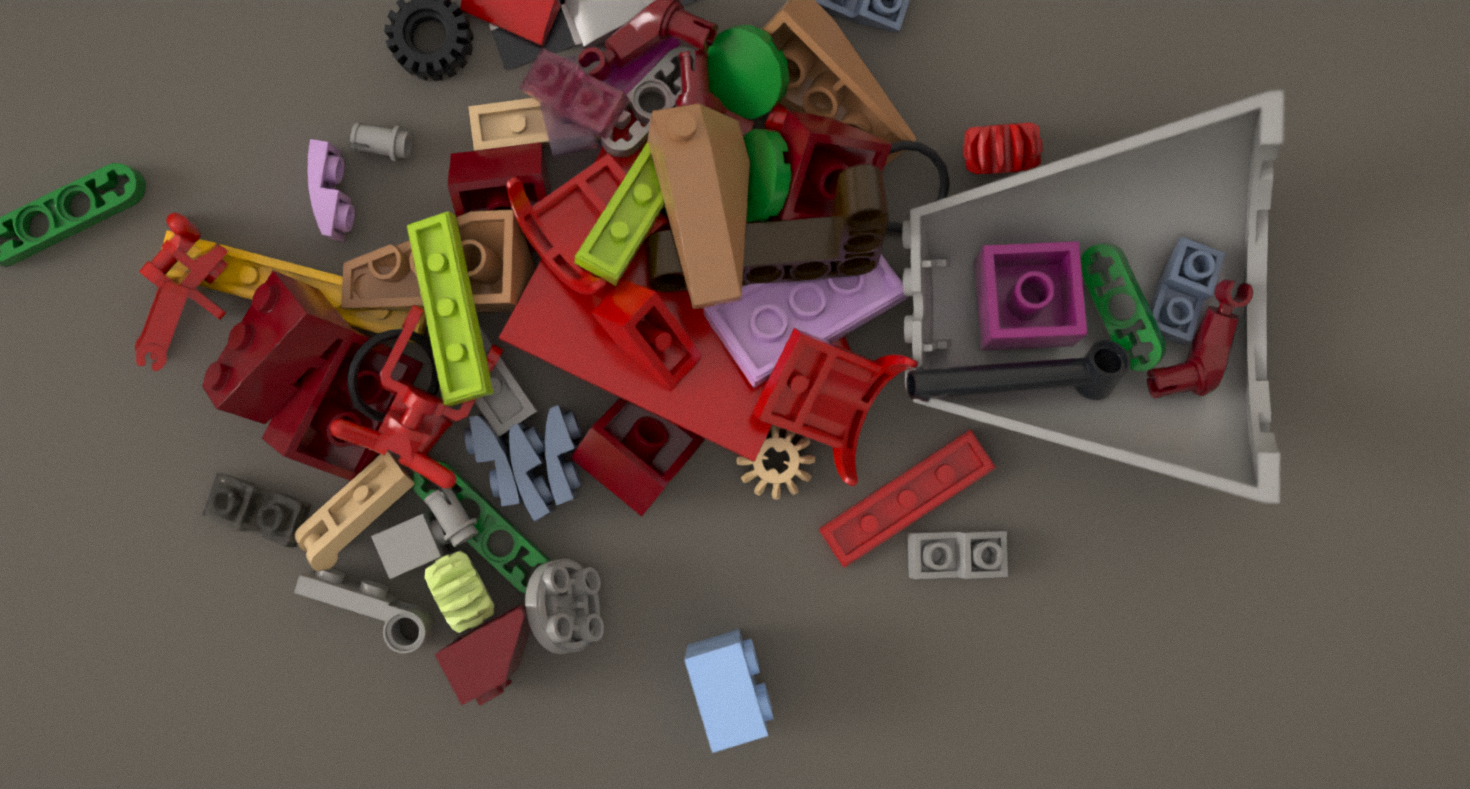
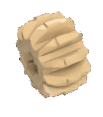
(771, 475)

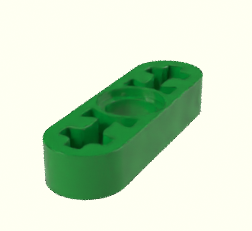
(1122, 268)

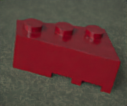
(273, 348)

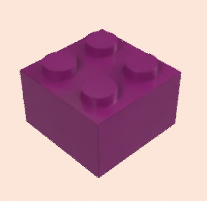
(1030, 296)

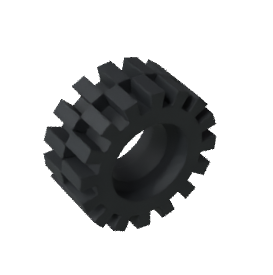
(429, 63)

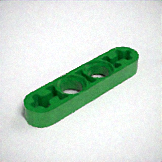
(57, 209)
(490, 521)

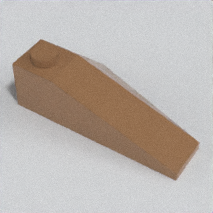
(830, 75)
(705, 193)
(494, 256)

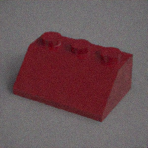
(303, 424)

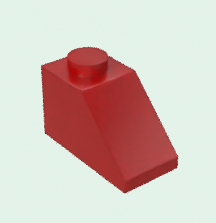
(647, 332)

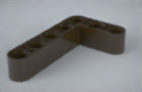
(798, 248)

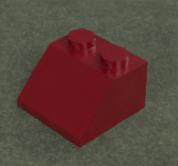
(817, 156)
(481, 176)
(635, 453)
(486, 657)

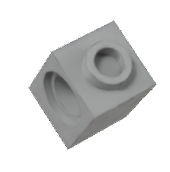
(411, 544)

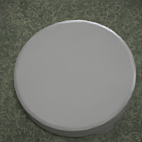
(564, 606)

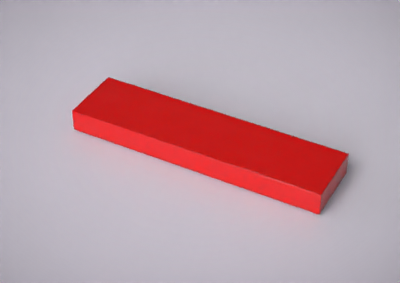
(906, 498)

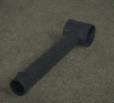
(1091, 376)

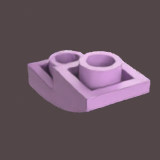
(330, 206)

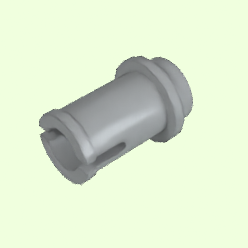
(383, 141)
(451, 516)

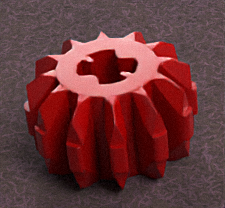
(1002, 148)

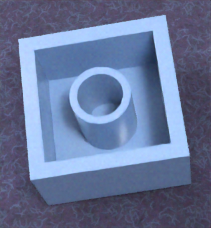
(726, 690)

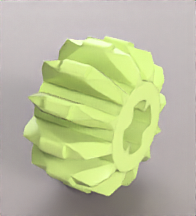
(459, 591)

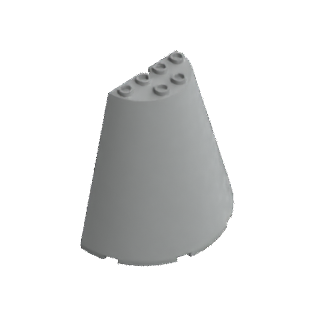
(1143, 193)

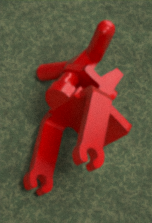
(173, 293)
(410, 415)

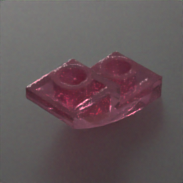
(574, 93)

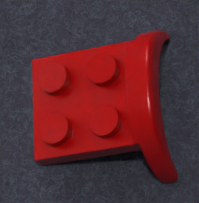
(567, 216)
(826, 394)

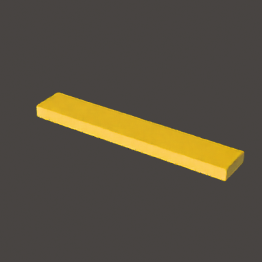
(250, 270)

